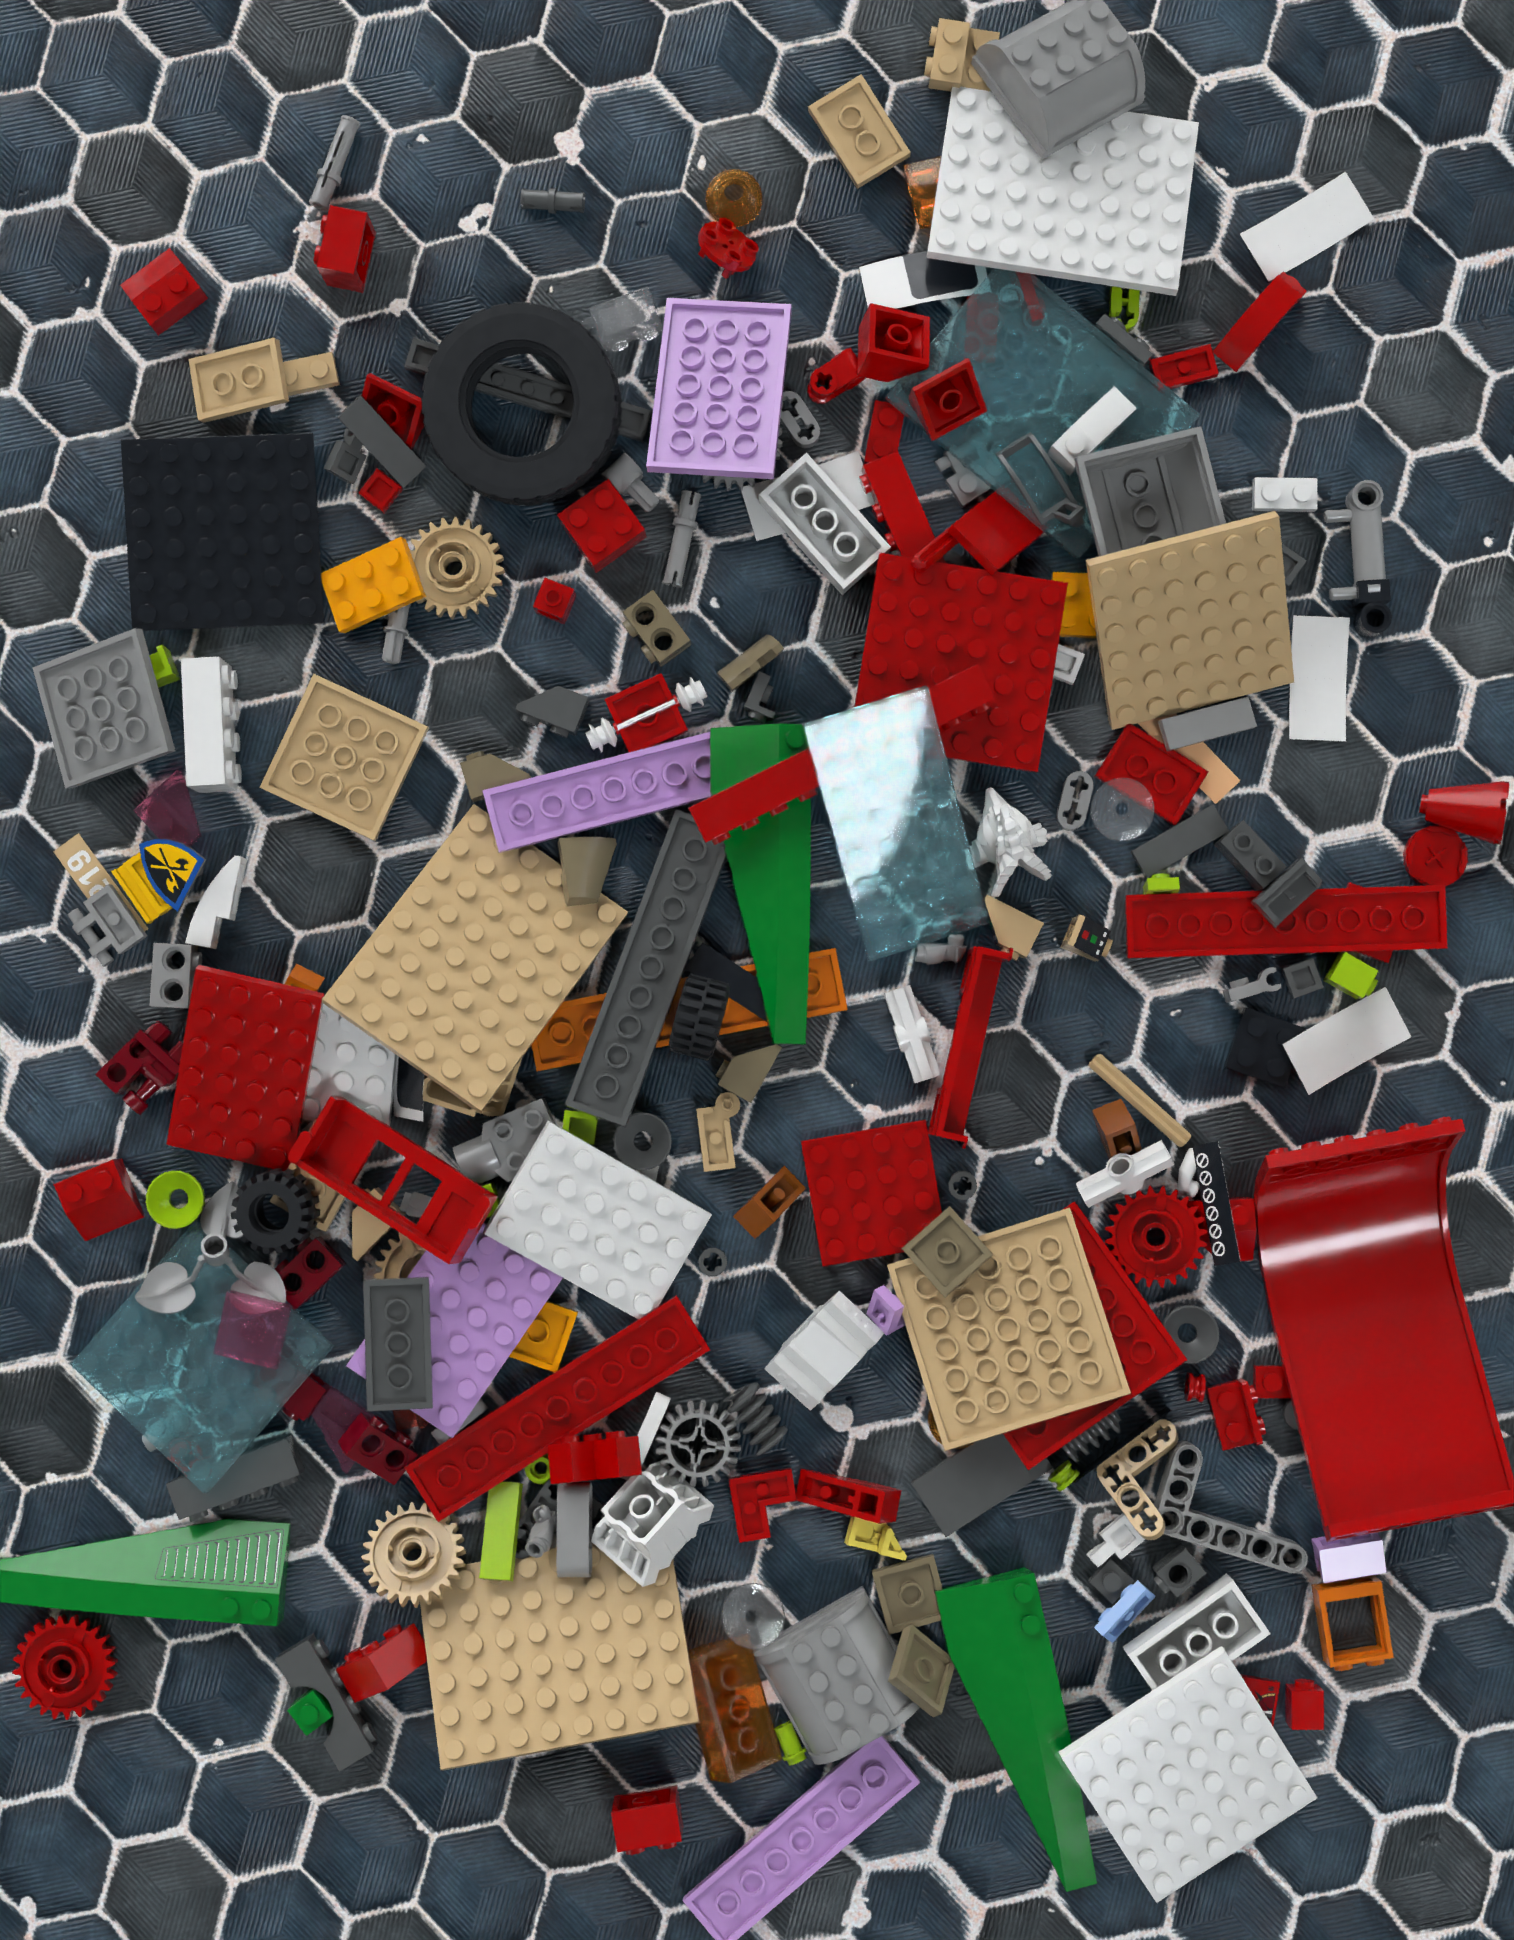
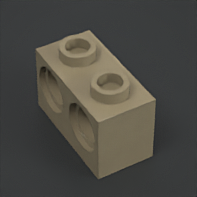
(662, 625)

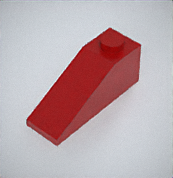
(849, 1496)

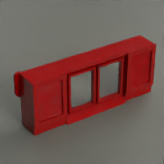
(966, 1046)
(339, 1149)

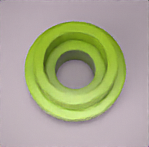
(534, 1475)

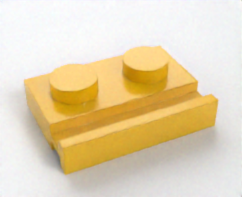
(139, 889)

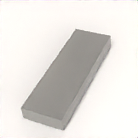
(1207, 724)

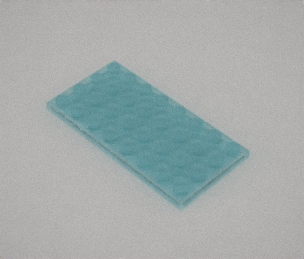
(896, 822)

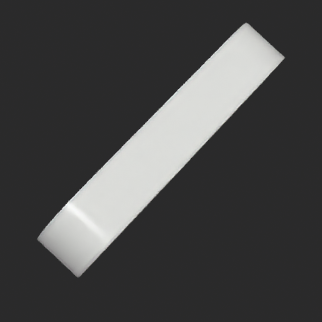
(650, 1424)

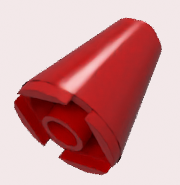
(1469, 809)

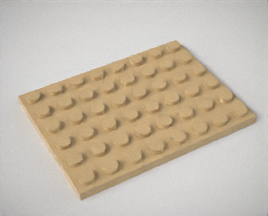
(473, 961)
(554, 1660)

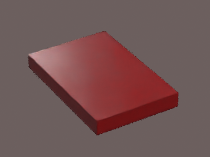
(994, 532)
(1165, 774)

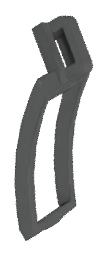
(1058, 510)

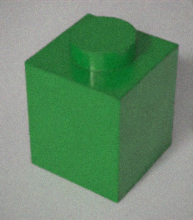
(310, 1710)

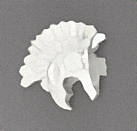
(1007, 841)

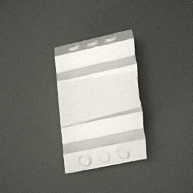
(823, 1350)
(650, 1522)

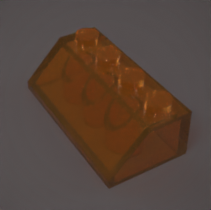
(732, 1711)

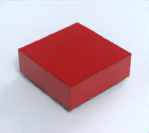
(380, 491)

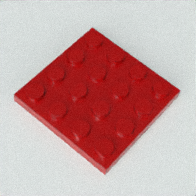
(871, 1190)

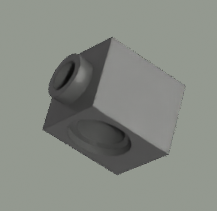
(1191, 1574)

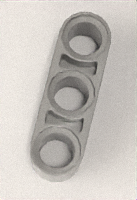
(574, 1529)

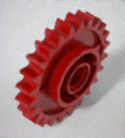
(1180, 1231)
(48, 1683)

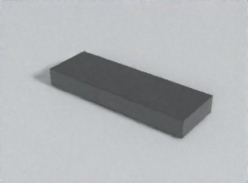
(381, 441)
(1179, 841)

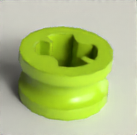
(1063, 1475)

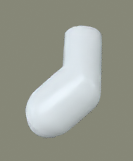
(1186, 1173)

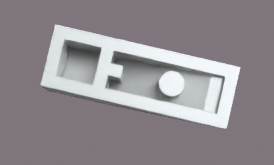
(1091, 429)

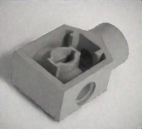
(503, 1143)

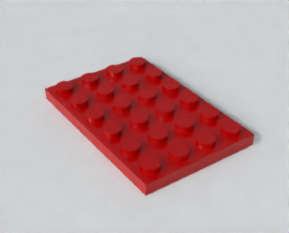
(244, 1067)

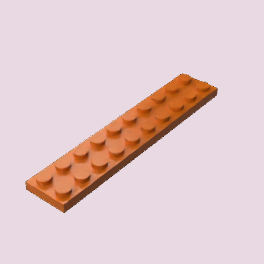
(570, 1028)

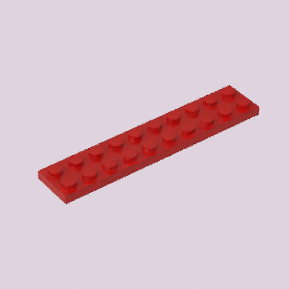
(1322, 923)
(557, 1408)

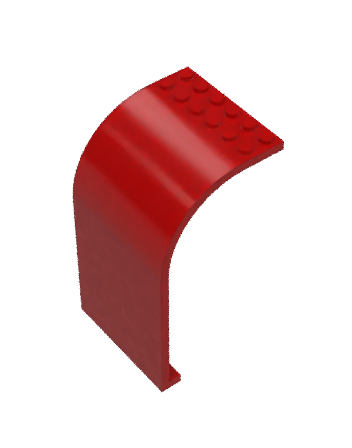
(1378, 1331)

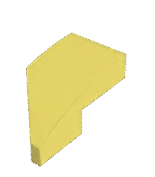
(873, 1537)

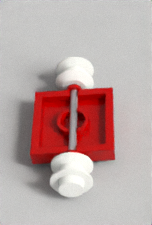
(646, 714)

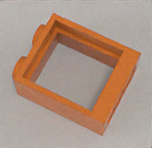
(1349, 1589)

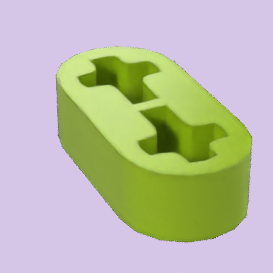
(1131, 303)

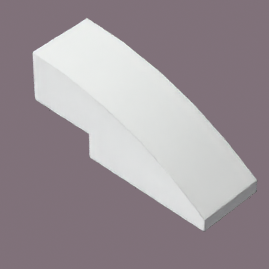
(217, 903)

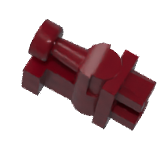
(144, 1056)

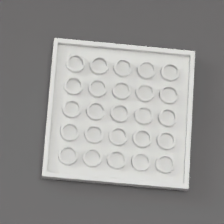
(1188, 1774)

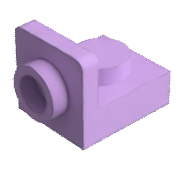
(886, 1310)

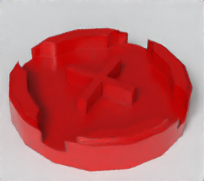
(1435, 856)

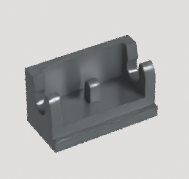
(1287, 892)

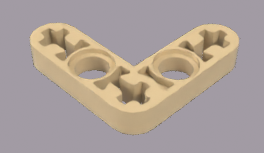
(1130, 1469)

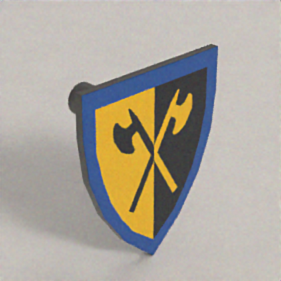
(171, 869)

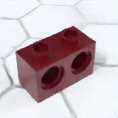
(312, 1277)
(374, 1452)

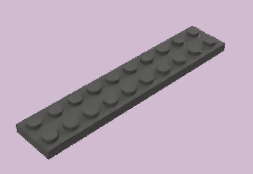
(648, 973)

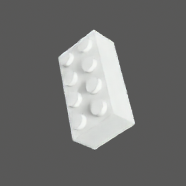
(823, 523)
(210, 725)
(1194, 1630)

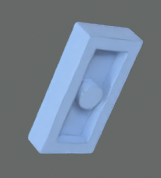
(1121, 1615)

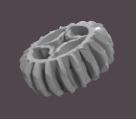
(712, 1443)

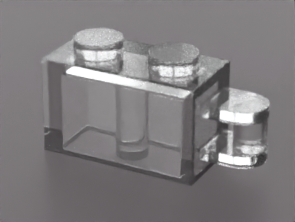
(625, 320)

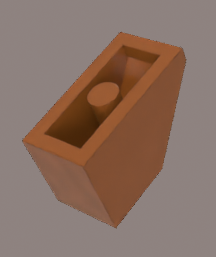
(1116, 1129)
(769, 1202)

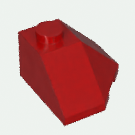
(1244, 1224)

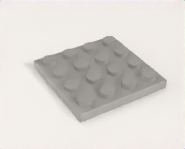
(104, 708)

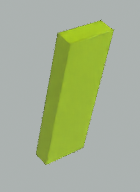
(501, 1532)

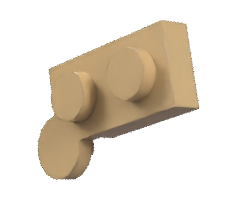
(716, 1132)

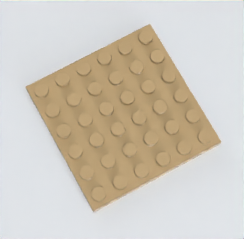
(1192, 620)
(1014, 1337)

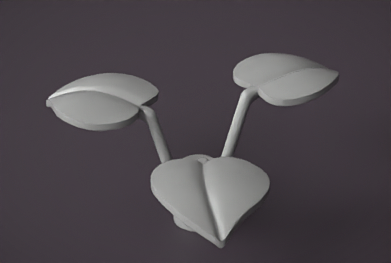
(168, 1285)

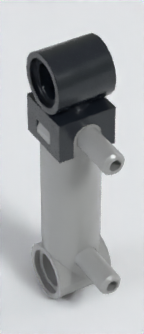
(1370, 585)

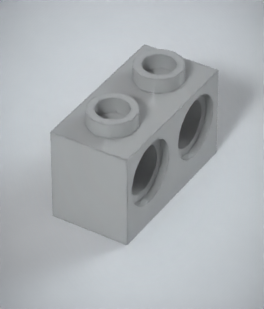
(165, 975)

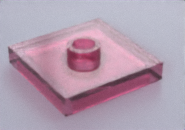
(252, 1329)

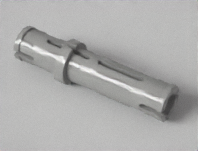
(330, 174)
(681, 540)

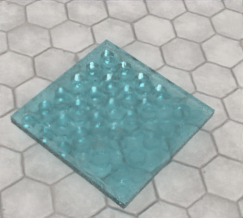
(173, 1387)

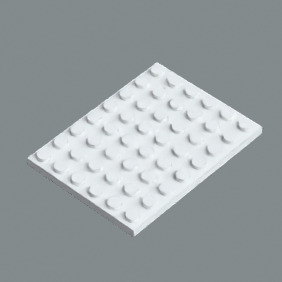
(1088, 213)

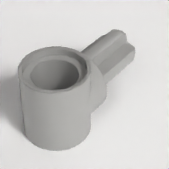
(627, 478)

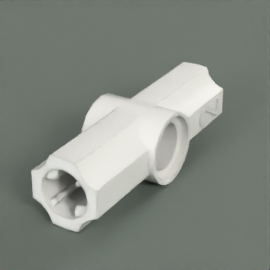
(912, 1034)
(1125, 1173)

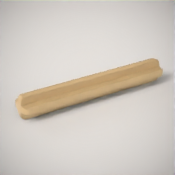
(1139, 1100)

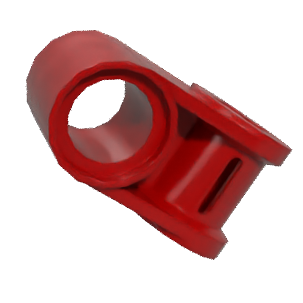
(838, 374)

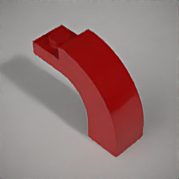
(1259, 320)

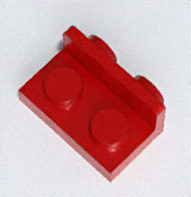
(1235, 1414)

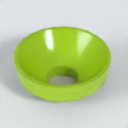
(159, 1199)

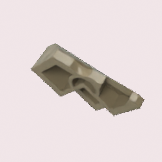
(749, 662)
(584, 867)

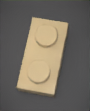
(311, 373)

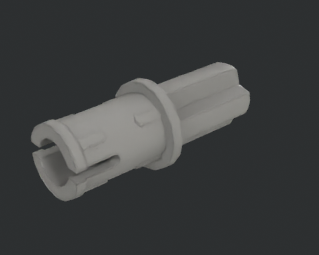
(395, 635)

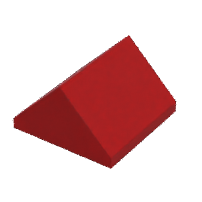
(948, 399)
(396, 407)

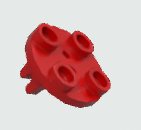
(727, 246)

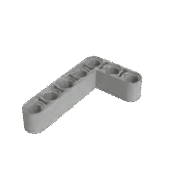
(1216, 1526)

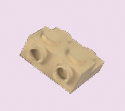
(953, 52)

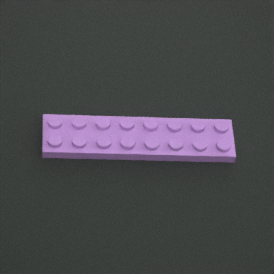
(600, 793)
(801, 1840)

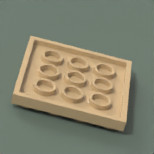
(344, 757)

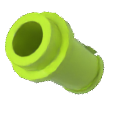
(790, 1743)

